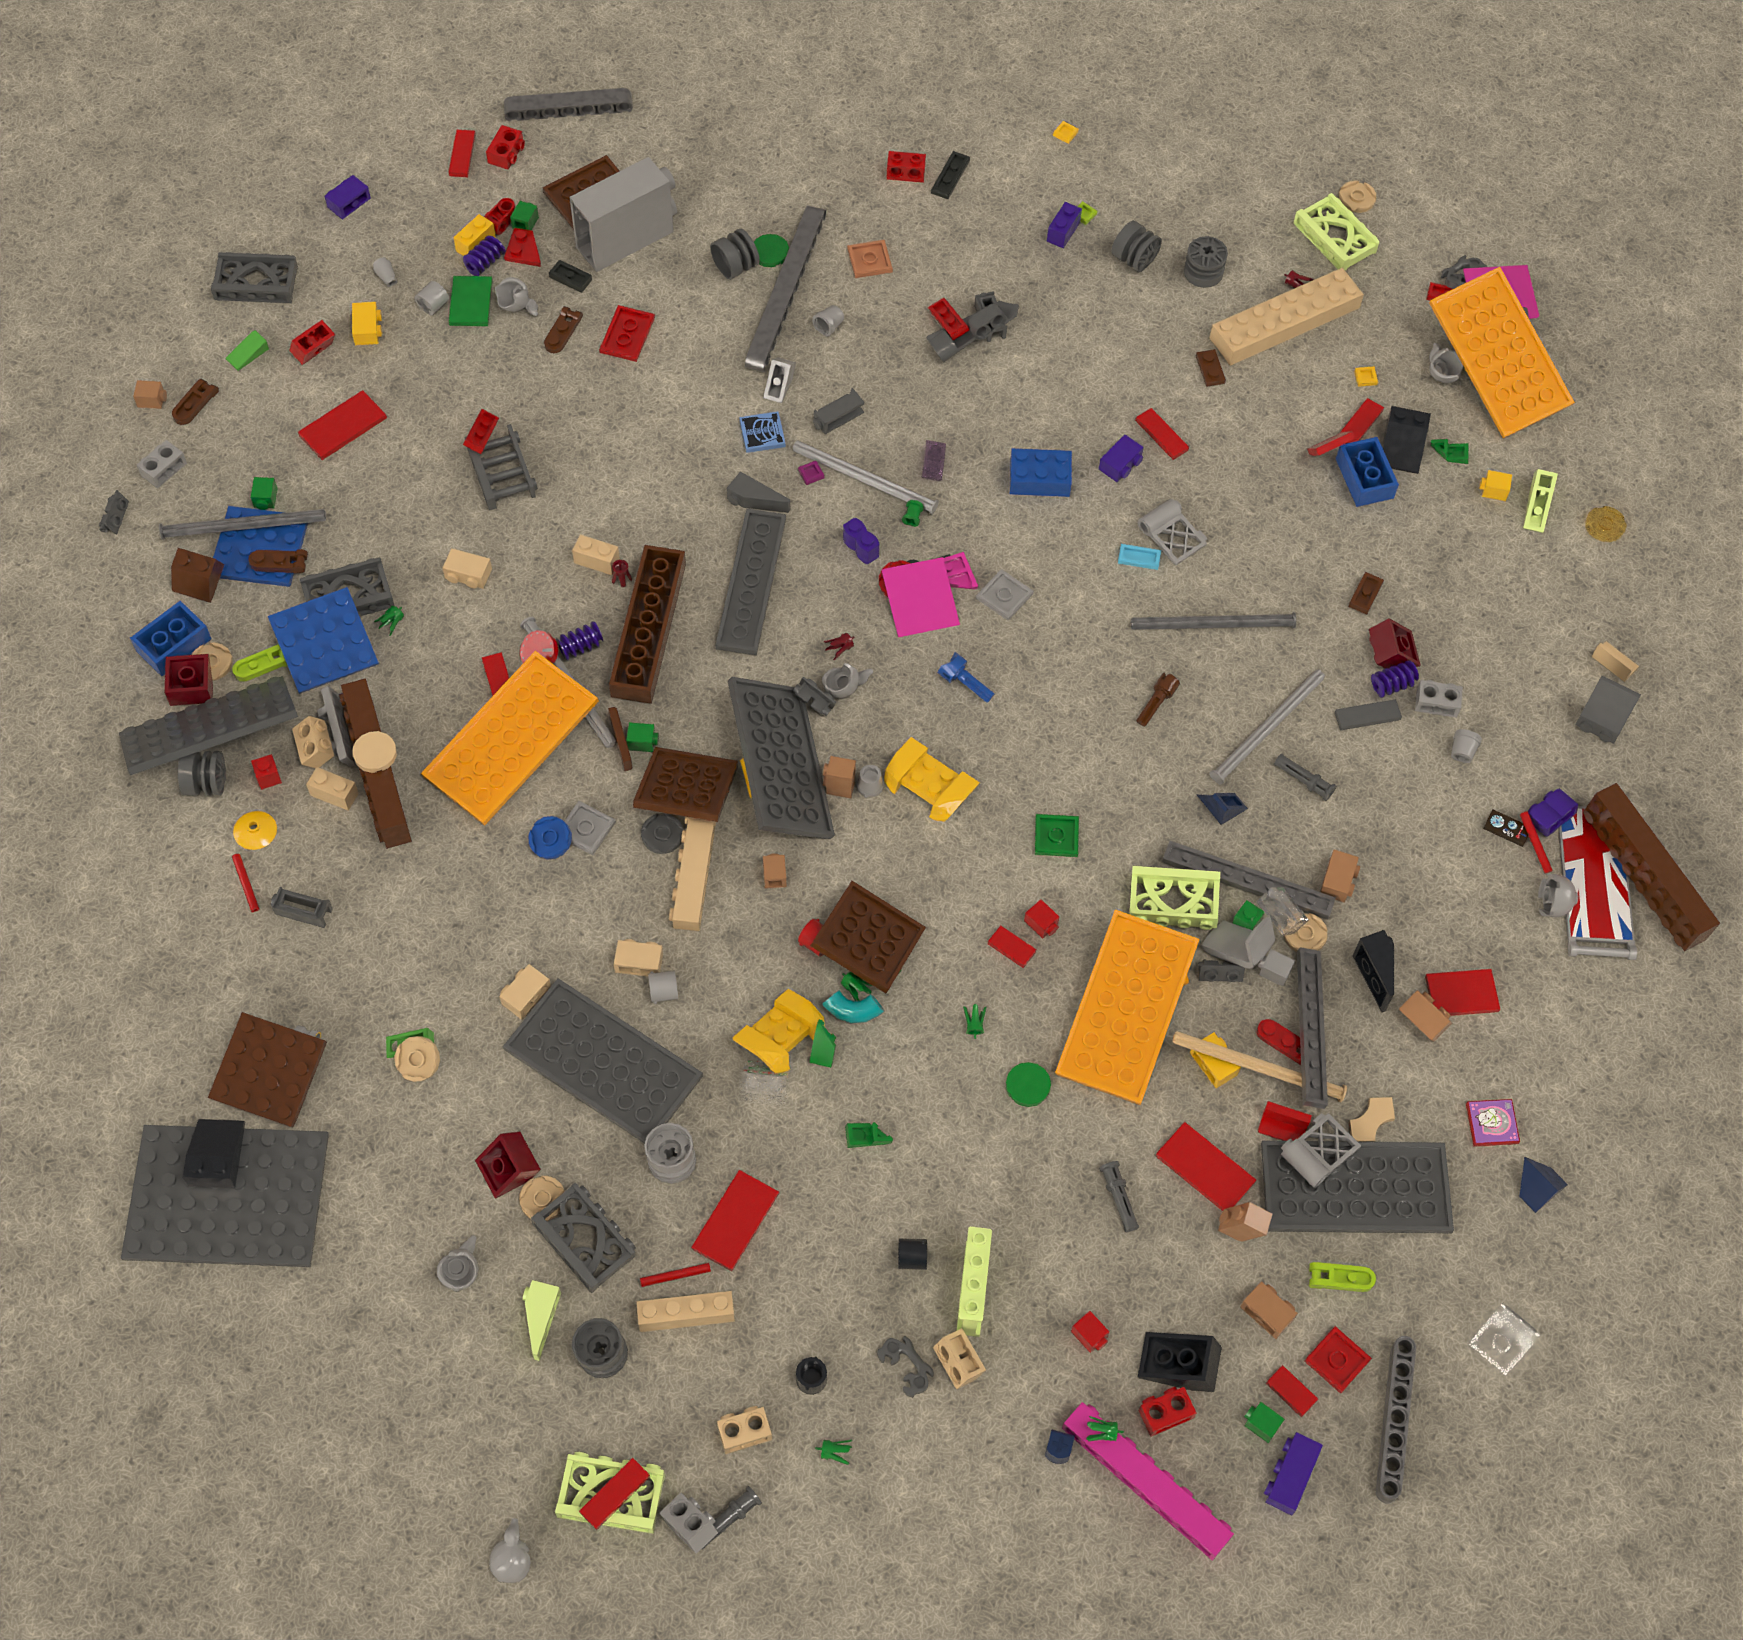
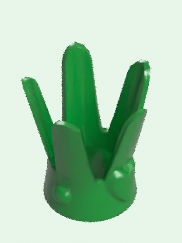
(392, 614)
(852, 982)
(975, 1025)
(1109, 1428)
(829, 1448)

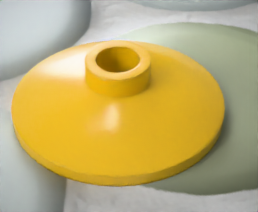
(258, 837)

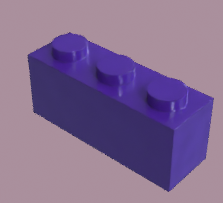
(1292, 1473)

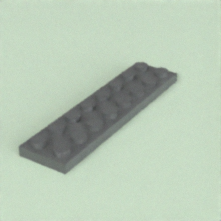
(751, 582)

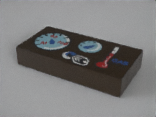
(1506, 828)

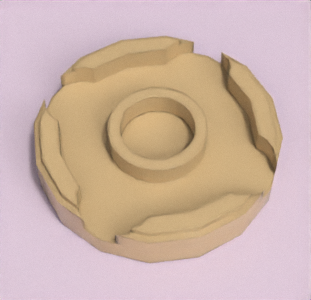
(1357, 202)
(222, 663)
(374, 751)
(1311, 936)
(417, 1058)
(533, 1203)

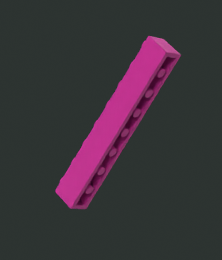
(1151, 1484)

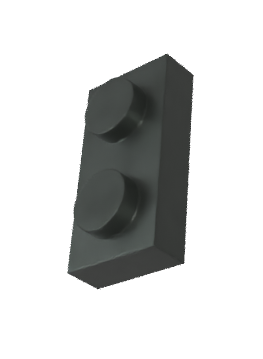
(570, 276)

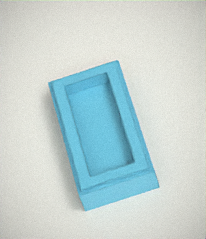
(1139, 556)

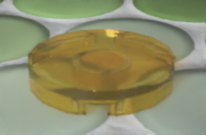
(1605, 524)

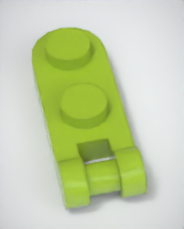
(259, 664)
(1341, 1277)

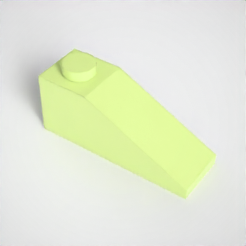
(1539, 500)
(540, 1306)

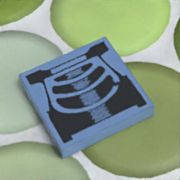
(762, 432)

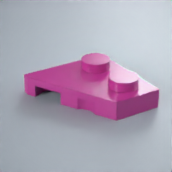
(959, 572)

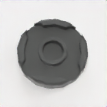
(658, 838)

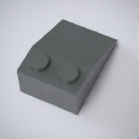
(1607, 710)

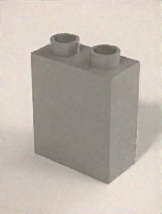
(623, 213)

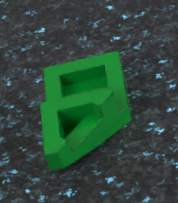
(1452, 452)
(823, 1046)
(865, 1135)

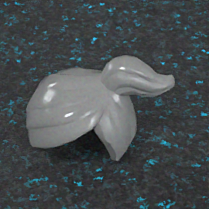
(513, 296)
(1445, 364)
(844, 680)
(461, 1262)
(510, 1556)

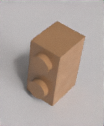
(839, 776)
(1339, 875)
(1425, 1015)
(1245, 1221)
(1269, 1309)

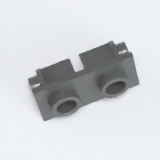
(115, 512)
(821, 699)
(1213, 971)

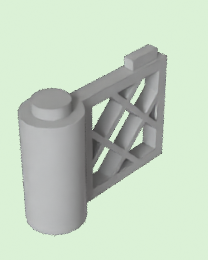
(1165, 517)
(1306, 1158)

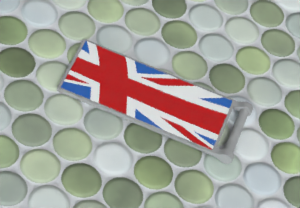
(1602, 889)

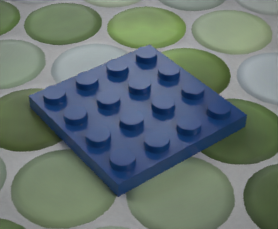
(237, 545)
(323, 640)

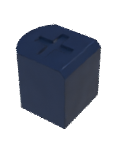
(1059, 1447)

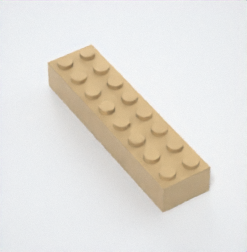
(1286, 316)

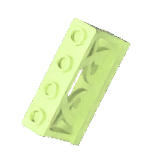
(1343, 218)
(1183, 878)
(974, 1280)
(634, 1517)

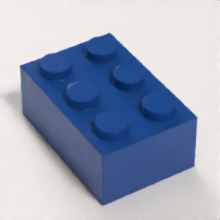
(1367, 471)
(1040, 472)
(171, 634)

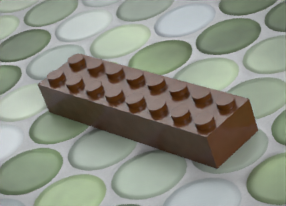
(647, 624)
(381, 785)
(1650, 867)

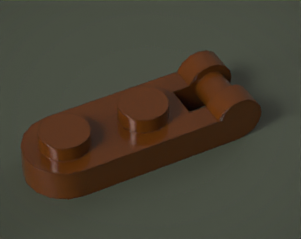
(562, 330)
(193, 402)
(278, 561)

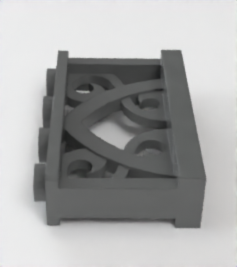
(246, 292)
(354, 575)
(583, 1269)

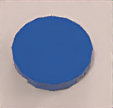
(550, 837)

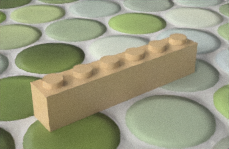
(693, 874)

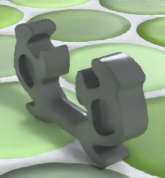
(1455, 280)
(893, 1348)

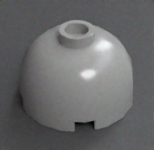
(1560, 893)

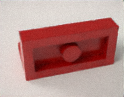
(1283, 1122)

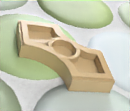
(1378, 1112)

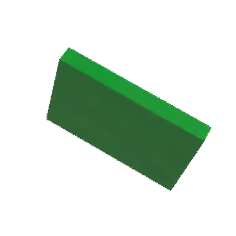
(470, 301)

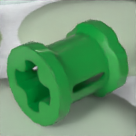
(913, 512)

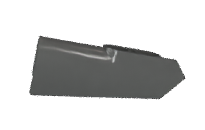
(980, 327)

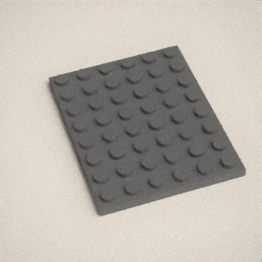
(258, 1222)

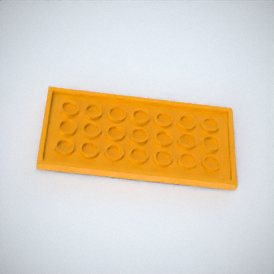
(1501, 352)
(509, 737)
(1127, 1007)

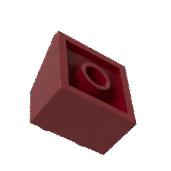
(1393, 644)
(188, 679)
(507, 1163)

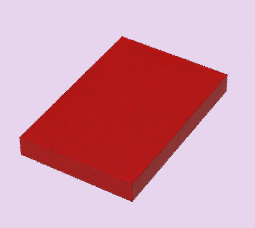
(627, 333)
(1464, 991)

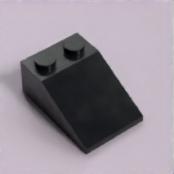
(1405, 438)
(1376, 963)
(214, 1153)
(1180, 1360)

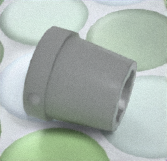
(828, 320)
(1465, 745)
(870, 781)

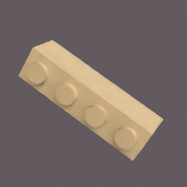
(685, 1311)

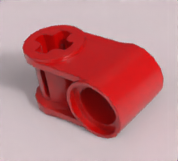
(501, 214)

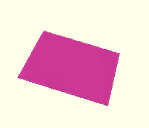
(1519, 280)
(920, 597)

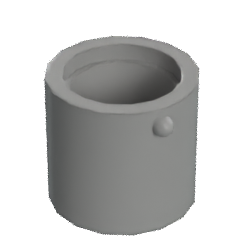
(431, 298)
(663, 986)

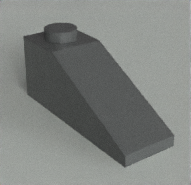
(755, 495)

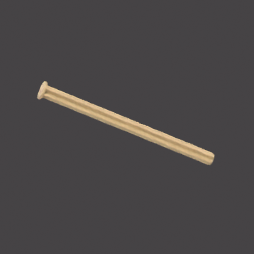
(1251, 1062)

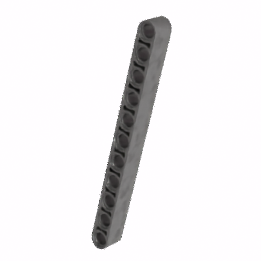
(784, 288)

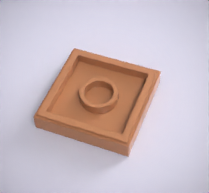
(869, 258)

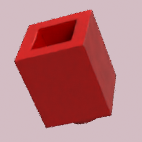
(266, 771)
(1042, 919)
(1090, 1332)

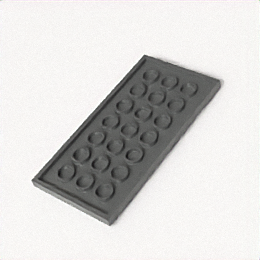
(206, 725)
(780, 759)
(602, 1061)
(1374, 1191)

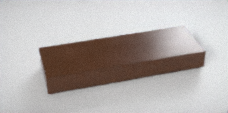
(620, 738)

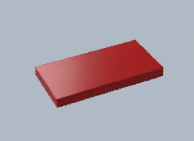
(342, 425)
(1205, 1167)
(735, 1220)

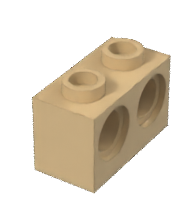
(313, 742)
(959, 1358)
(746, 1437)

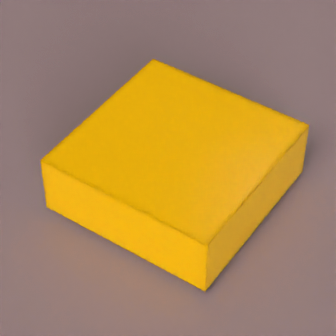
(1065, 132)
(1366, 376)

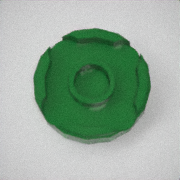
(771, 250)
(1028, 1084)

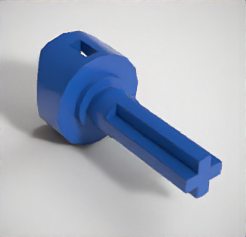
(955, 670)

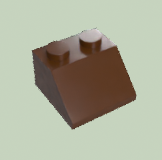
(195, 574)

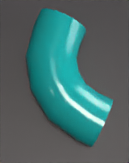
(853, 1011)

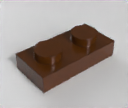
(1210, 368)
(1366, 593)

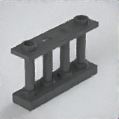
(485, 480)

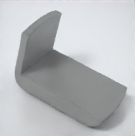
(1240, 944)

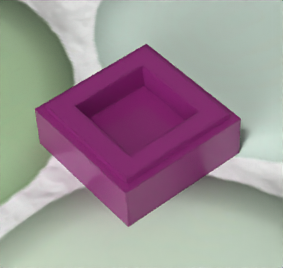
(811, 472)

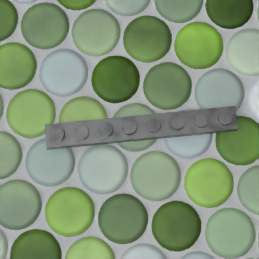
(1247, 878)
(1312, 1028)

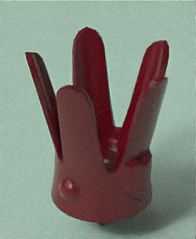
(1293, 279)
(620, 569)
(844, 641)

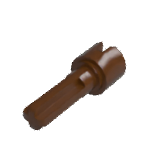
(1164, 689)

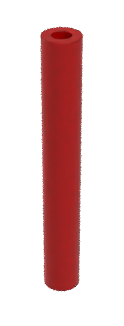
(1536, 842)
(245, 882)
(675, 1274)

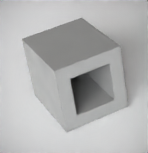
(1276, 967)

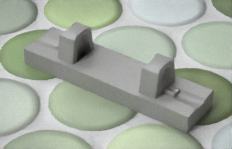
(334, 713)

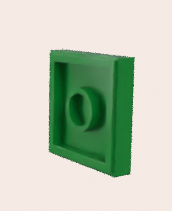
(1056, 835)

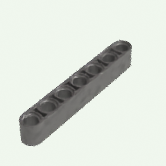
(567, 103)
(1393, 1430)

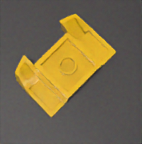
(928, 779)
(780, 1030)

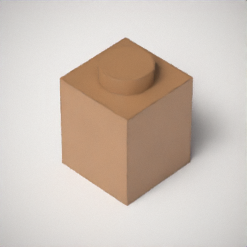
(149, 394)
(774, 871)

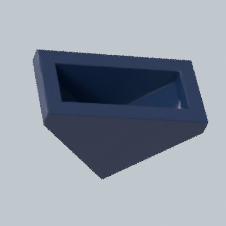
(1223, 805)
(1539, 1184)

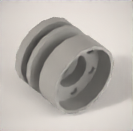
(665, 1142)

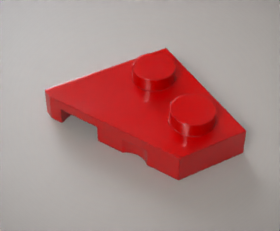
(522, 248)

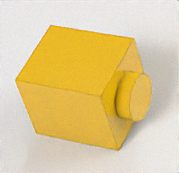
(1496, 485)

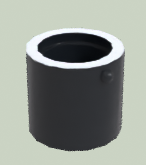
(912, 1254)
(811, 1375)

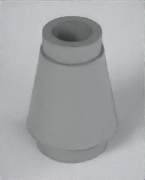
(385, 271)

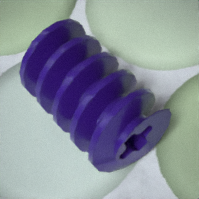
(483, 254)
(579, 640)
(1395, 678)

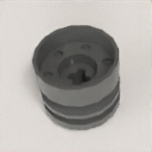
(1136, 246)
(734, 253)
(1205, 261)
(202, 773)
(593, 1336)

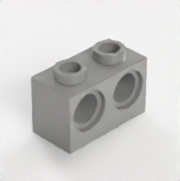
(161, 464)
(1438, 701)
(684, 1518)

